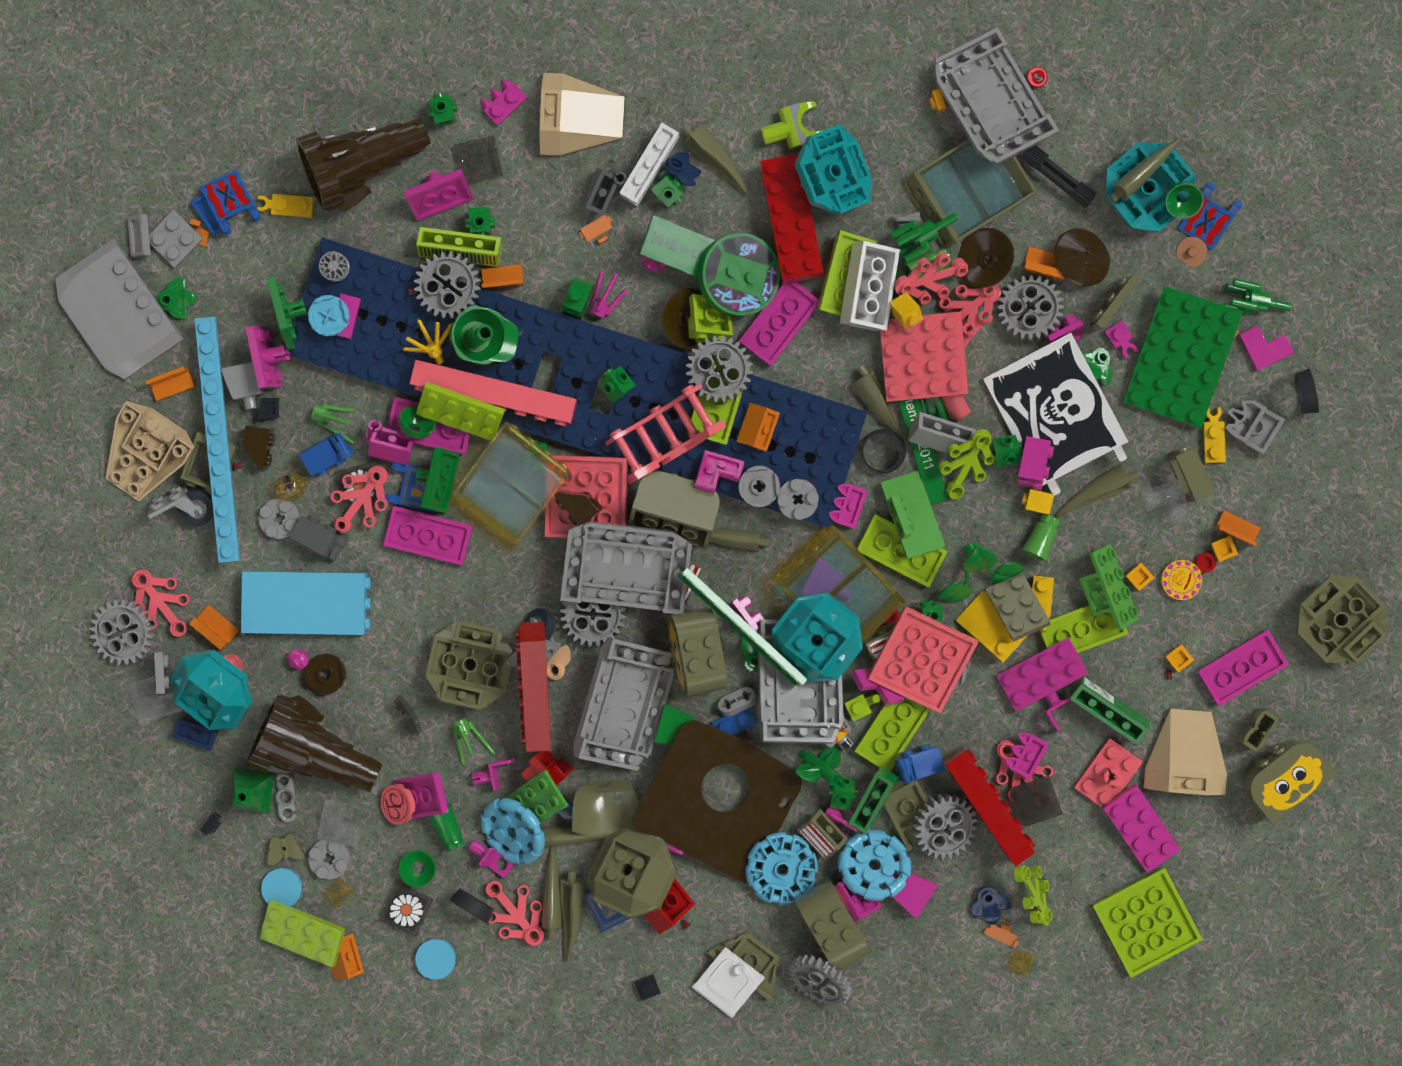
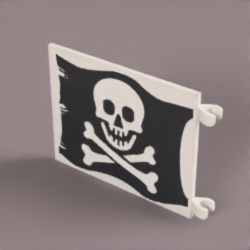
(1059, 401)

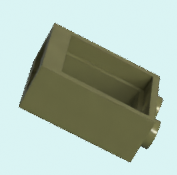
(190, 463)
(1191, 474)

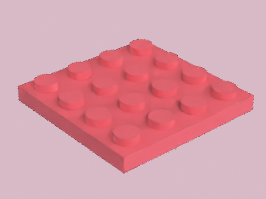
(925, 358)
(600, 477)
(922, 659)

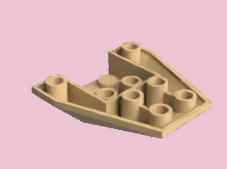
(577, 115)
(143, 471)
(1187, 756)

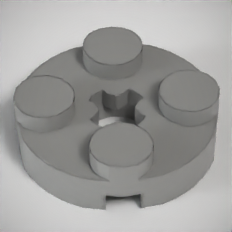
(766, 477)
(809, 499)
(269, 512)
(324, 869)

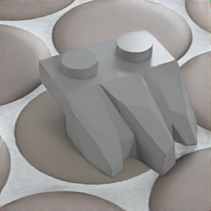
(1255, 425)

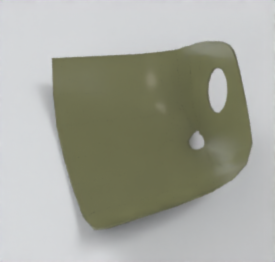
(598, 814)

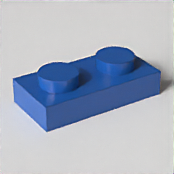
(736, 723)

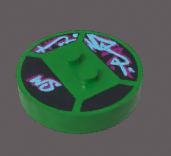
(738, 274)

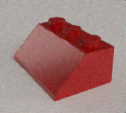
(674, 907)

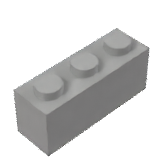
(938, 433)

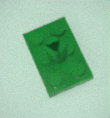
(285, 311)
(439, 479)

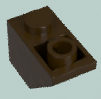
(257, 444)
(578, 505)

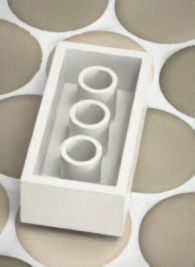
(869, 286)

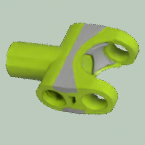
(790, 126)

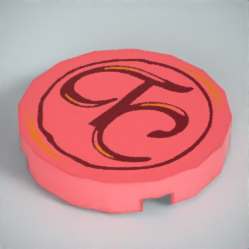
(397, 804)

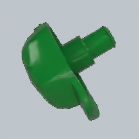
(483, 336)

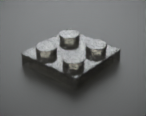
(1036, 800)

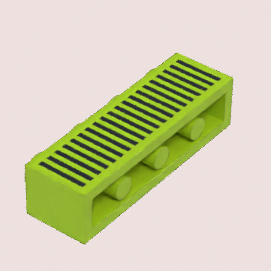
(476, 247)

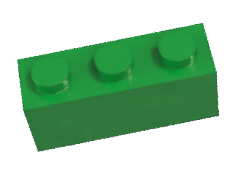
(874, 800)

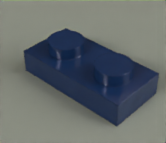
(194, 734)

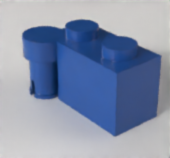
(326, 453)
(919, 763)

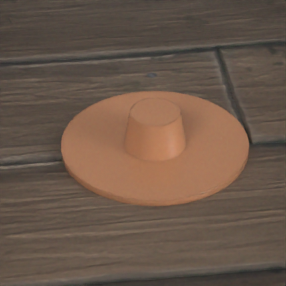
(1192, 251)

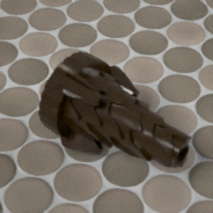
(342, 163)
(296, 744)

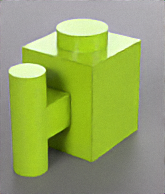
(859, 706)

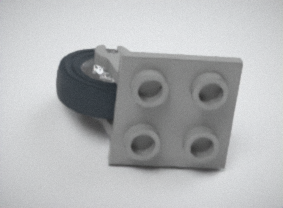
(193, 506)
(547, 617)

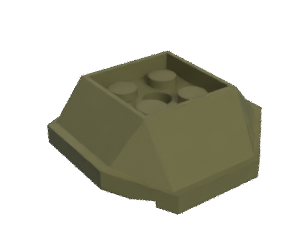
(1362, 624)
(448, 668)
(650, 875)

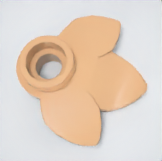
(560, 660)

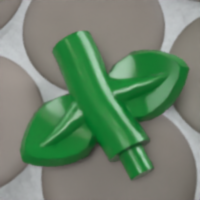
(822, 766)

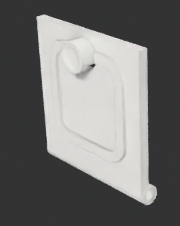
(728, 982)

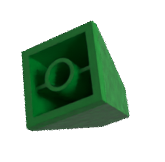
(251, 791)

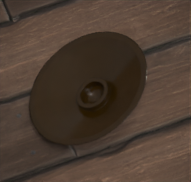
(988, 257)
(1082, 257)
(675, 318)

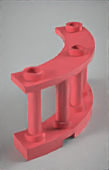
(677, 448)

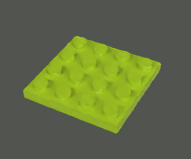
(1147, 922)

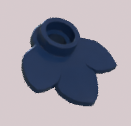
(681, 168)
(991, 907)

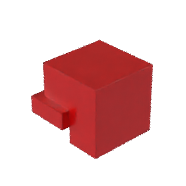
(545, 760)

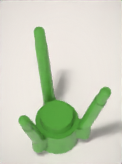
(322, 414)
(461, 730)

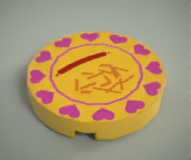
(1181, 580)

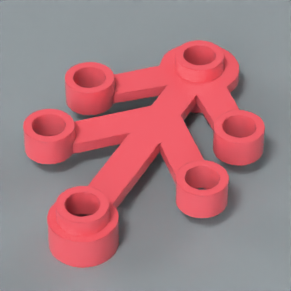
(909, 284)
(970, 308)
(362, 497)
(158, 599)
(1016, 777)
(517, 915)

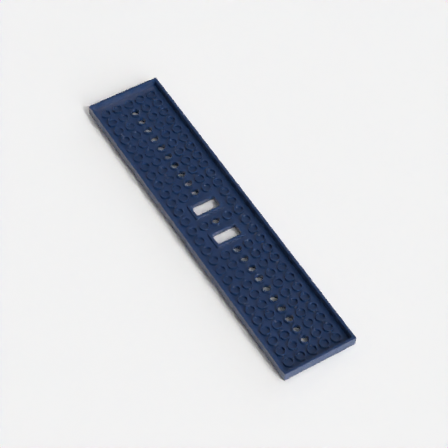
(586, 349)

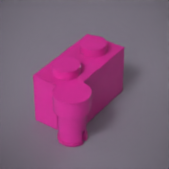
(388, 443)
(1034, 462)

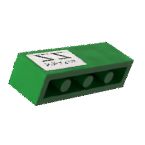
(1109, 709)

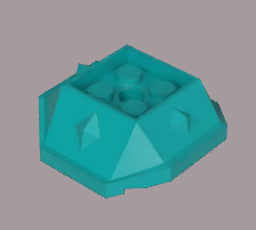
(834, 171)
(1144, 209)
(821, 616)
(211, 690)

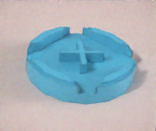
(328, 315)
(282, 886)
(435, 959)

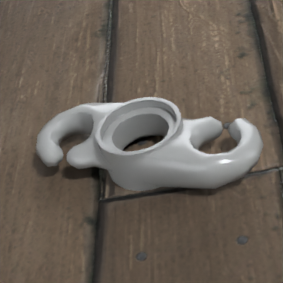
(282, 806)

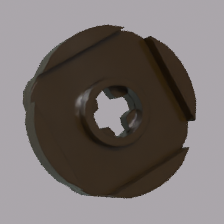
(318, 682)

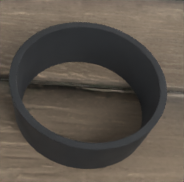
(1306, 392)
(901, 444)
(472, 905)

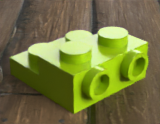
(707, 321)

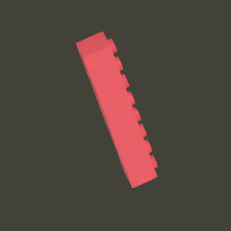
(497, 392)

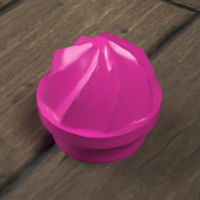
(298, 659)

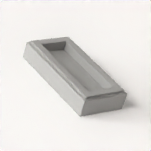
(139, 236)

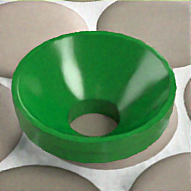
(1188, 207)
(409, 419)
(413, 878)

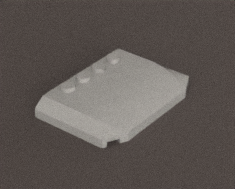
(992, 98)
(116, 311)
(625, 567)
(624, 704)
(796, 712)

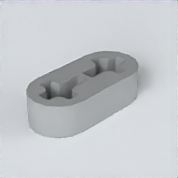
(737, 701)

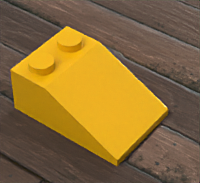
(986, 626)

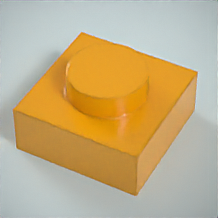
(936, 101)
(1224, 548)
(1139, 576)
(1179, 658)

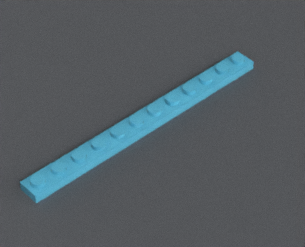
(217, 440)

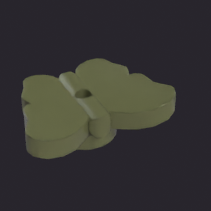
(277, 852)

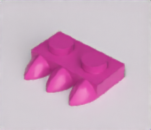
(504, 102)
(849, 505)
(1028, 755)

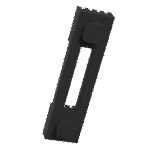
(1081, 193)

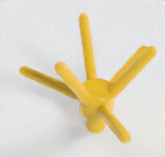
(433, 348)

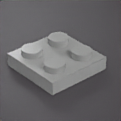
(175, 238)
(162, 679)

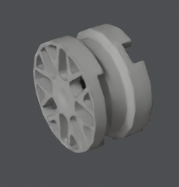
(334, 266)

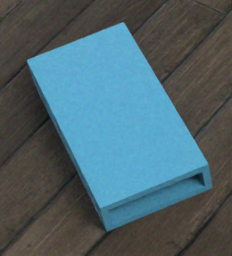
(305, 603)

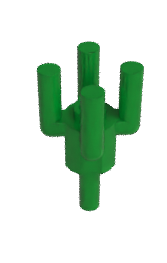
(921, 236)
(1252, 298)

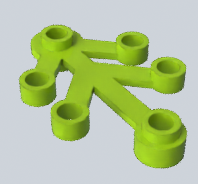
(980, 440)
(1037, 890)

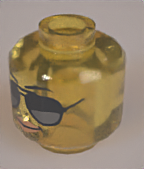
(290, 486)

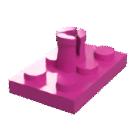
(438, 194)
(266, 356)
(427, 793)

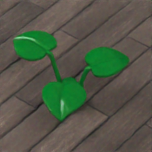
(976, 560)

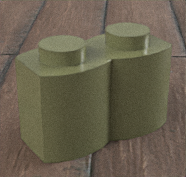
(1260, 725)

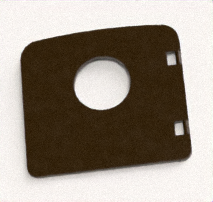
(680, 816)

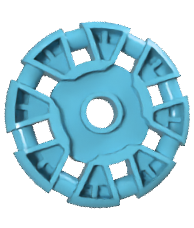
(508, 813)
(882, 856)
(773, 859)

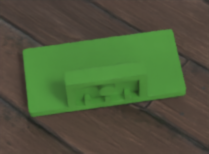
(912, 514)
(1107, 588)
(540, 797)

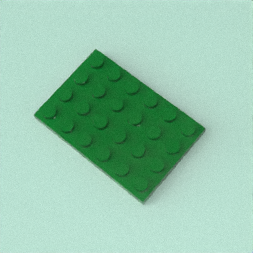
(1182, 356)

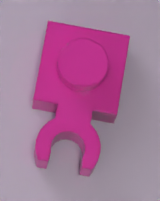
(1119, 336)

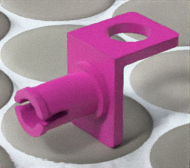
(1054, 703)
(492, 774)
(489, 858)

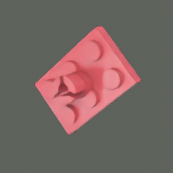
(1108, 773)

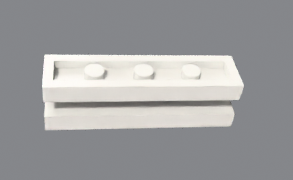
(649, 164)

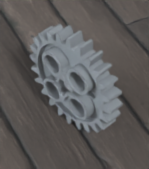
(437, 299)
(1043, 320)
(737, 361)
(115, 615)
(591, 632)
(944, 826)
(820, 980)

